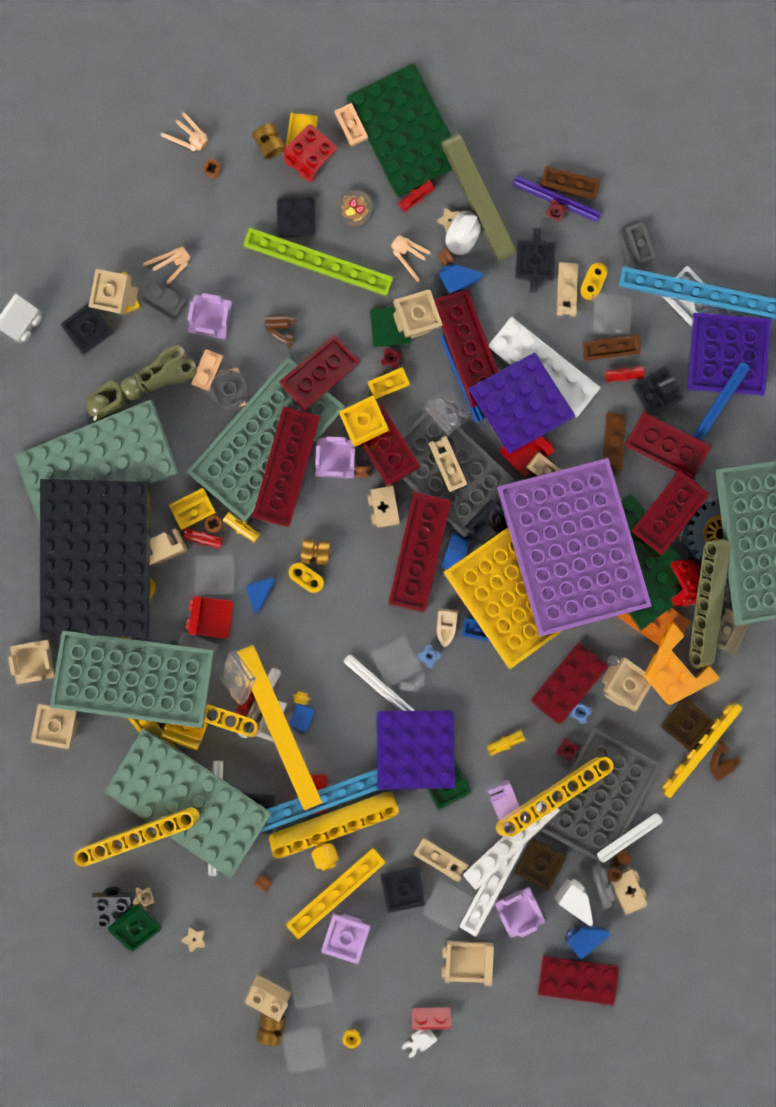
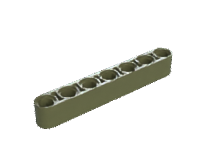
(478, 197)
(709, 603)

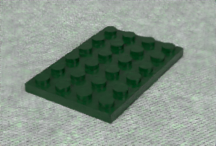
(403, 129)
(656, 569)

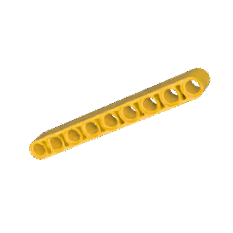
(280, 730)

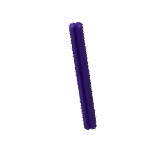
(550, 195)

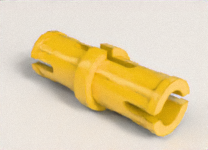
(241, 527)
(505, 743)

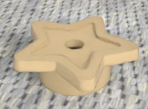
(444, 220)
(148, 897)
(189, 939)

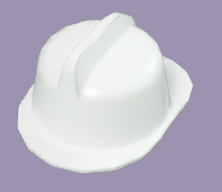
(463, 233)

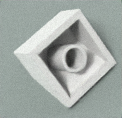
(19, 319)
(575, 900)

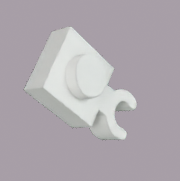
(421, 1039)

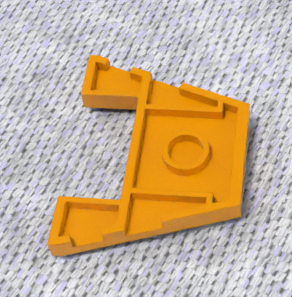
(670, 675)

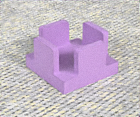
(209, 316)
(335, 457)
(505, 801)
(520, 913)
(345, 938)

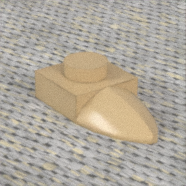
(446, 625)

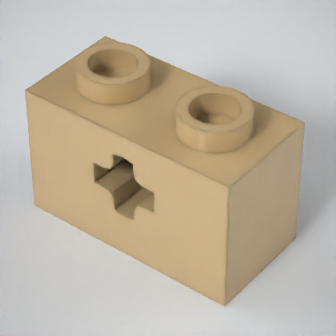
(387, 496)
(634, 900)

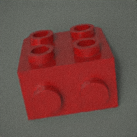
(308, 152)
(523, 456)
(688, 575)
(210, 617)

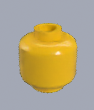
(325, 856)

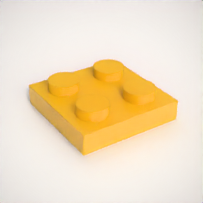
(364, 421)

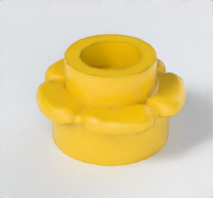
(301, 698)
(351, 1043)

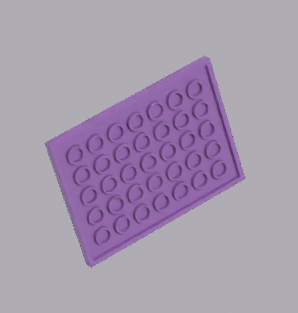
(573, 547)

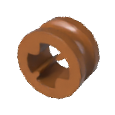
(217, 170)
(445, 257)
(362, 472)
(216, 529)
(263, 883)

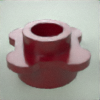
(551, 211)
(391, 353)
(567, 754)

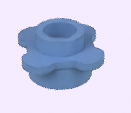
(434, 656)
(581, 717)

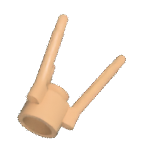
(197, 139)
(403, 245)
(178, 256)

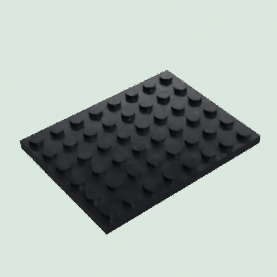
(95, 557)

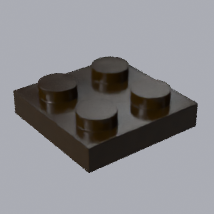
(687, 724)
(540, 864)

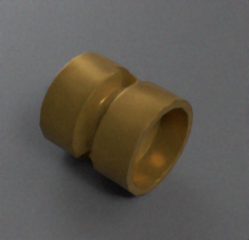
(269, 142)
(315, 552)
(270, 1032)

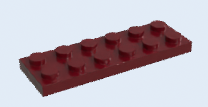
(466, 340)
(286, 467)
(419, 552)

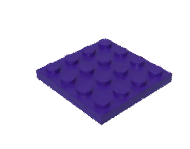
(721, 345)
(522, 403)
(415, 749)

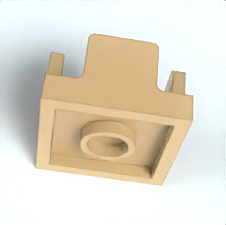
(112, 292)
(416, 314)
(165, 548)
(32, 662)
(626, 684)
(54, 726)

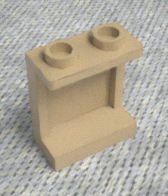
(468, 962)
(267, 998)

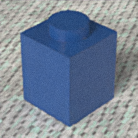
(301, 718)

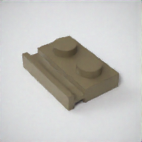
(729, 634)

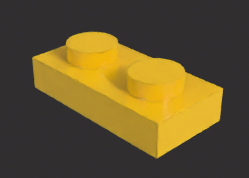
(388, 383)

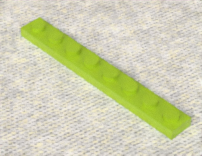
(318, 262)

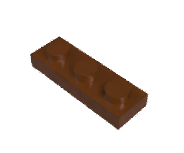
(570, 182)
(611, 347)
(614, 439)

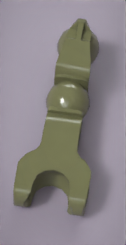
(149, 379)

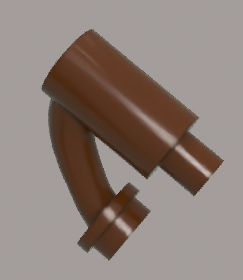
(279, 322)
(725, 768)
(622, 857)

